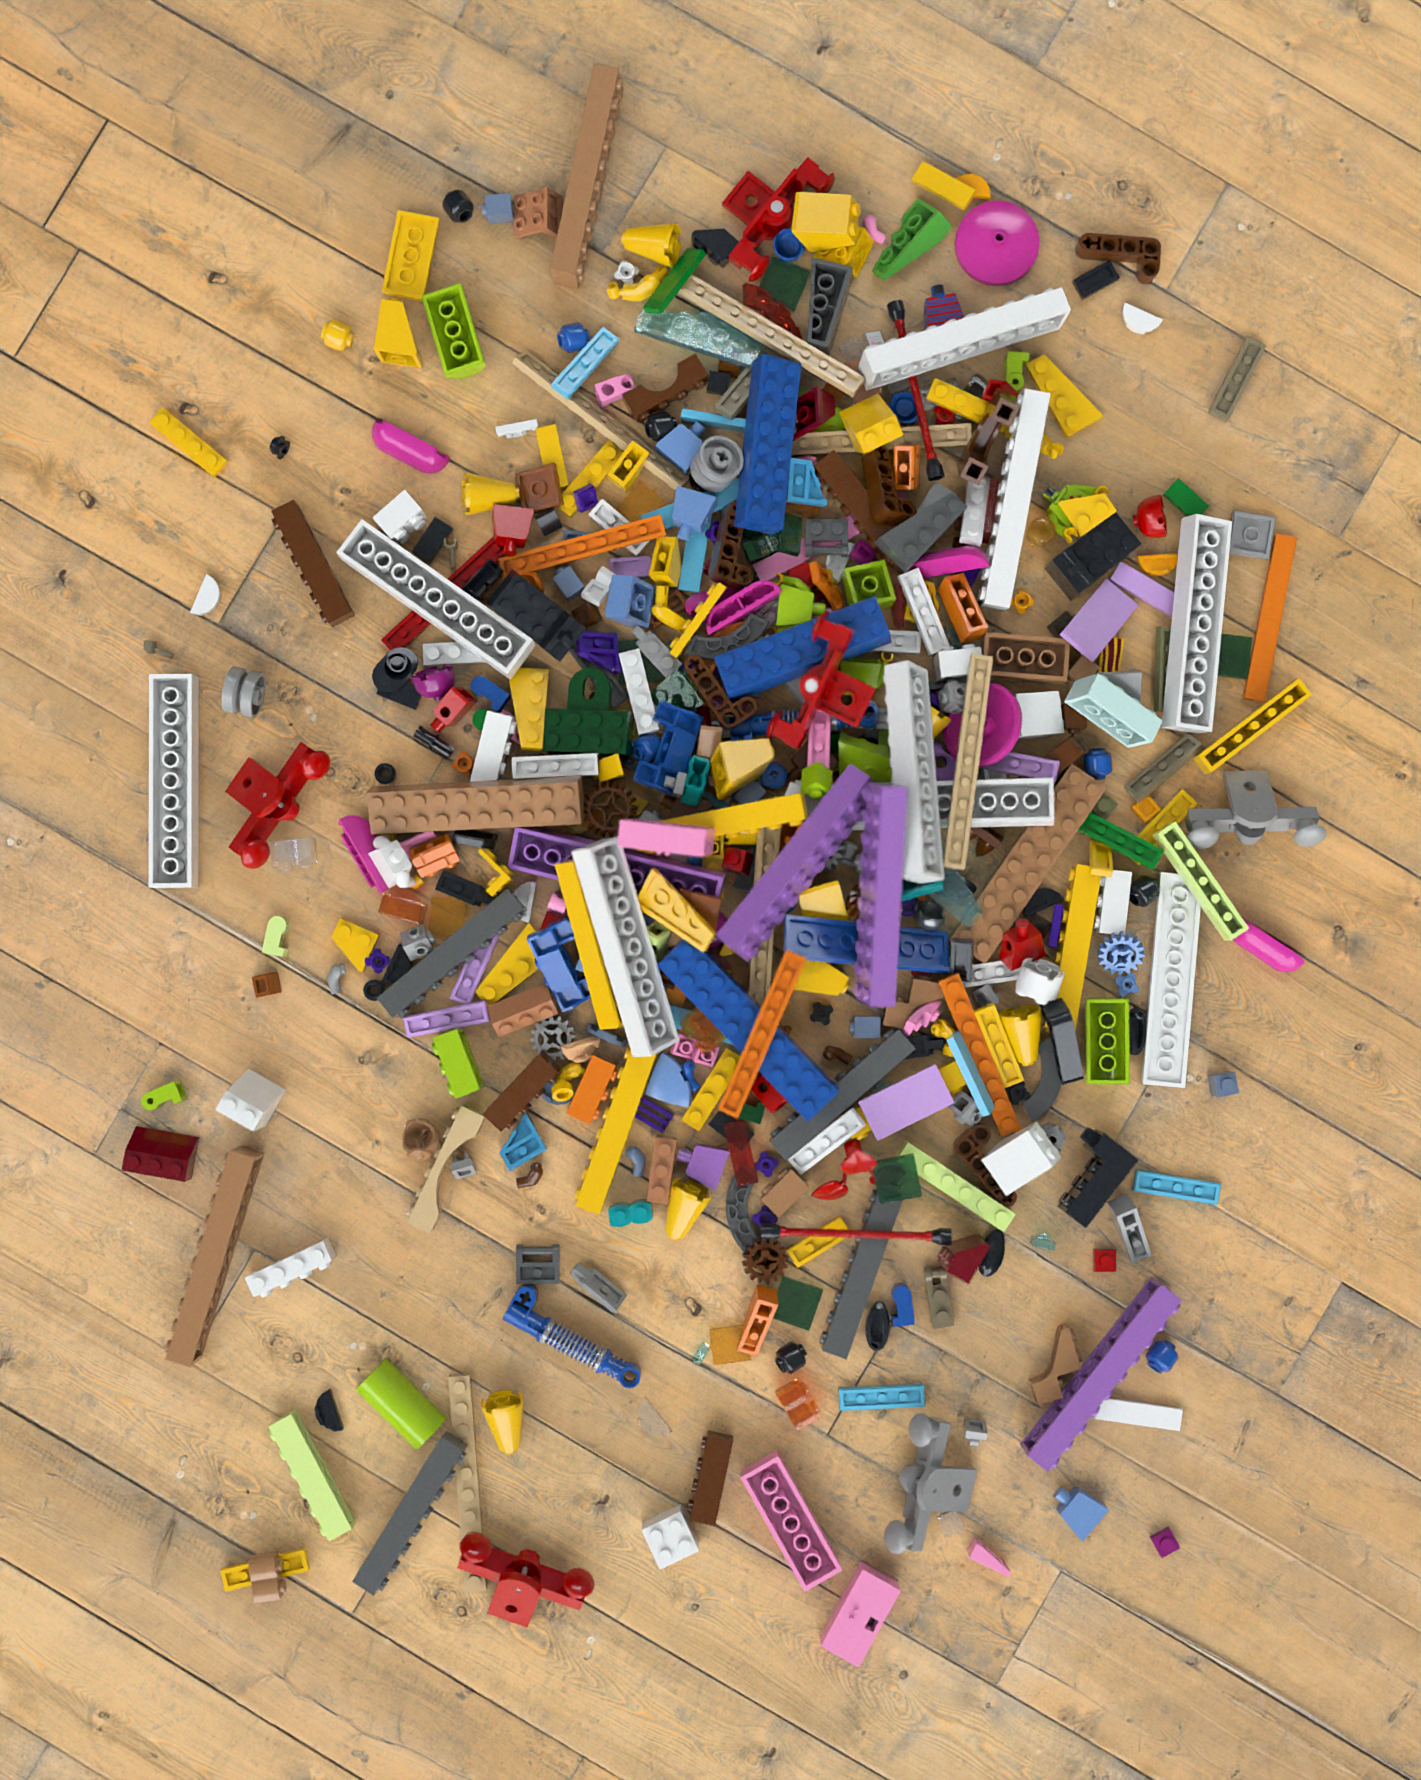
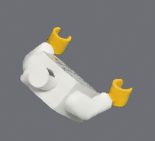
(393, 862)

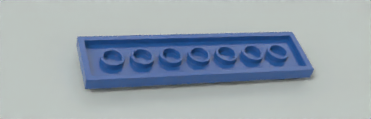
(836, 940)

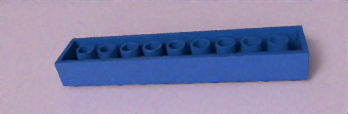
(735, 1014)

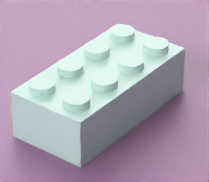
(1113, 710)

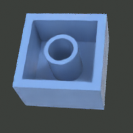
(630, 601)

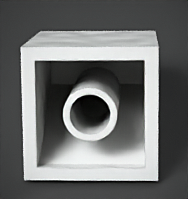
(1040, 714)
(251, 1100)
(1021, 1158)

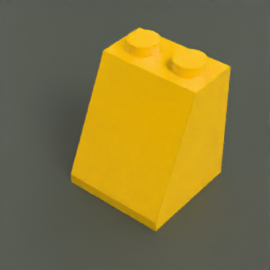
(825, 220)
(395, 335)
(870, 424)
(739, 763)
(823, 902)
(821, 978)

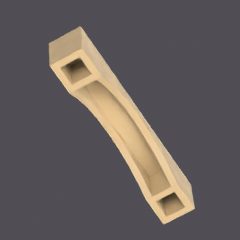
(428, 1208)

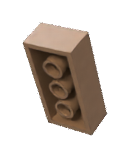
(1027, 657)

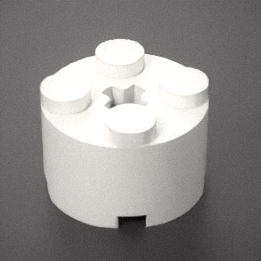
(1039, 980)

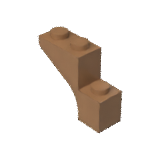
(920, 993)
(1063, 1360)

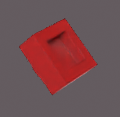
(1104, 1260)

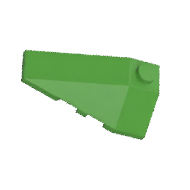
(921, 230)

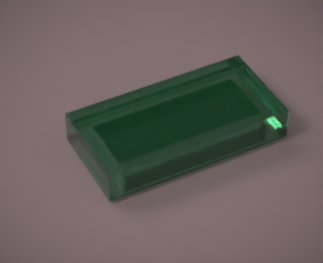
(790, 536)

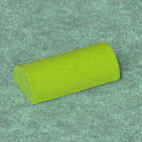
(454, 332)
(1107, 1041)
(401, 1404)

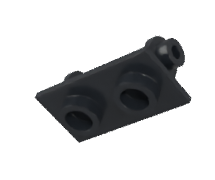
(487, 574)

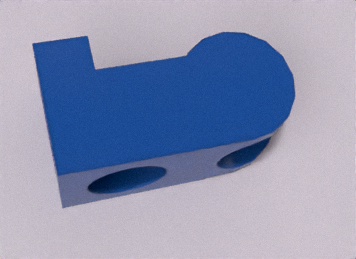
(484, 688)
(904, 1307)

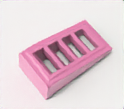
(980, 1553)

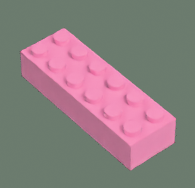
(790, 1520)

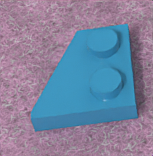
(803, 484)
(523, 1144)

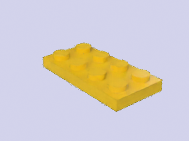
(410, 255)

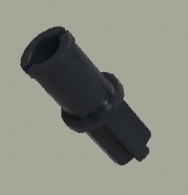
(434, 742)

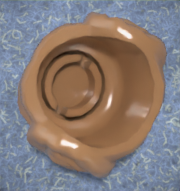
(420, 1139)

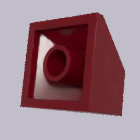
(813, 411)

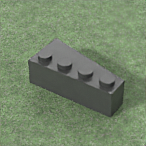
(827, 301)
(915, 536)

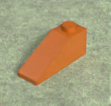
(758, 1319)

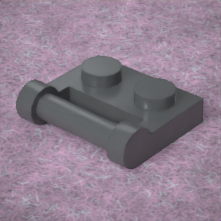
(826, 531)
(538, 1271)

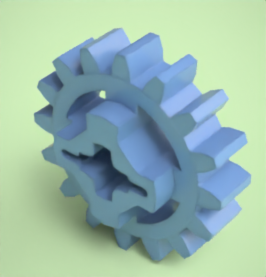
(1120, 953)

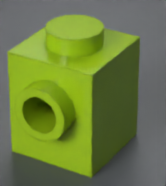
(816, 780)

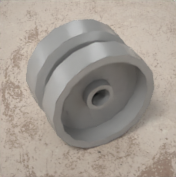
(716, 463)
(243, 692)

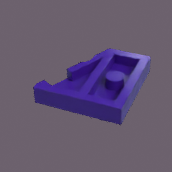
(600, 649)

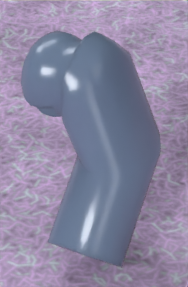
(638, 1159)

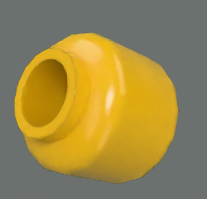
(337, 335)

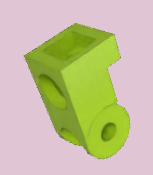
(1013, 369)
(156, 1098)

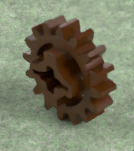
(756, 1260)

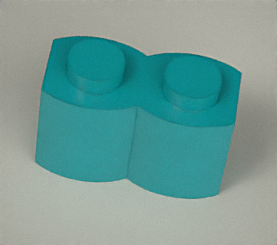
(695, 780)
(624, 1213)

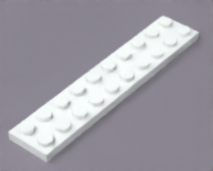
(1171, 984)

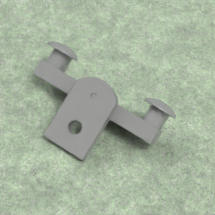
(1252, 814)
(928, 1485)

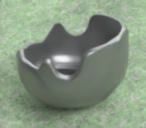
(929, 915)

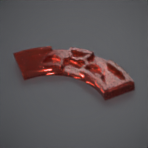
(774, 311)

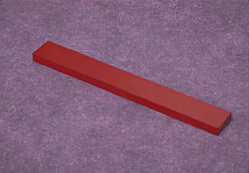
(414, 624)

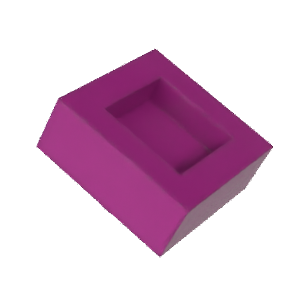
(862, 553)
(1165, 1542)

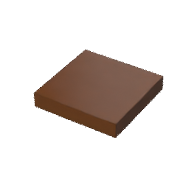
(540, 488)
(706, 905)

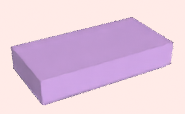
(631, 566)

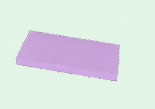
(1099, 620)
(906, 1102)

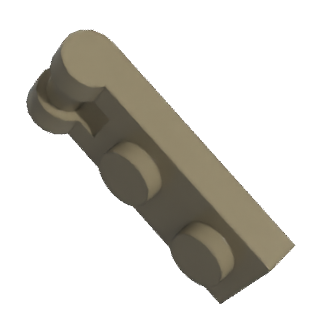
(938, 1298)

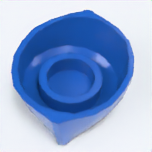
(904, 407)

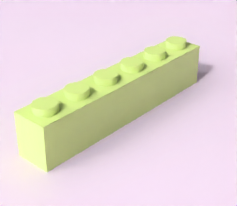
(1200, 881)
(958, 1188)
(312, 1475)

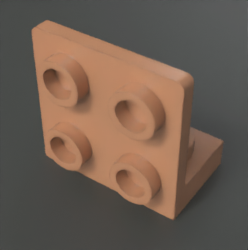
(537, 213)

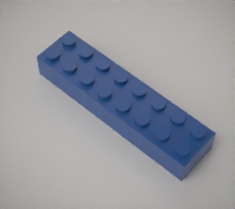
(767, 444)
(794, 653)

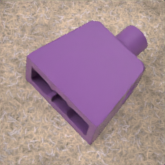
(704, 1163)

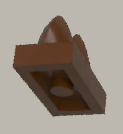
(987, 841)

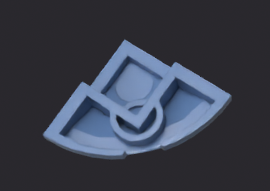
(668, 1083)

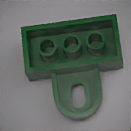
(588, 724)

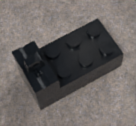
(1092, 556)
(536, 615)
(1099, 1179)

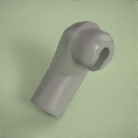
(333, 977)

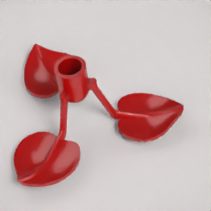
(855, 1162)

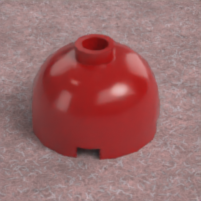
(1151, 517)

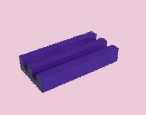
(1055, 926)
(665, 1122)

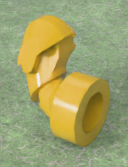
(943, 1029)
(563, 1089)

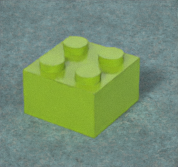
(868, 581)

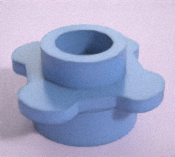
(1121, 981)

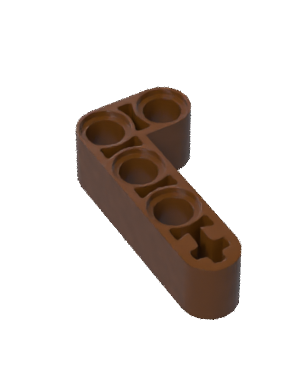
(1119, 254)
(881, 489)
(732, 544)
(716, 691)
(1065, 753)
(973, 1153)

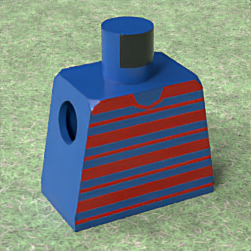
(941, 307)

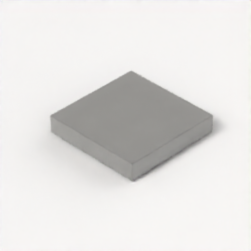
(1251, 535)
(1128, 680)

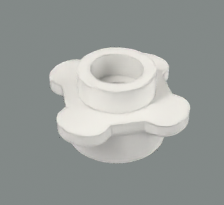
(626, 266)

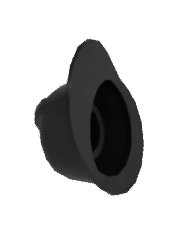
(394, 669)

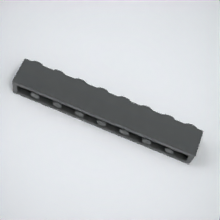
(452, 953)
(852, 1084)
(858, 1279)
(410, 1512)

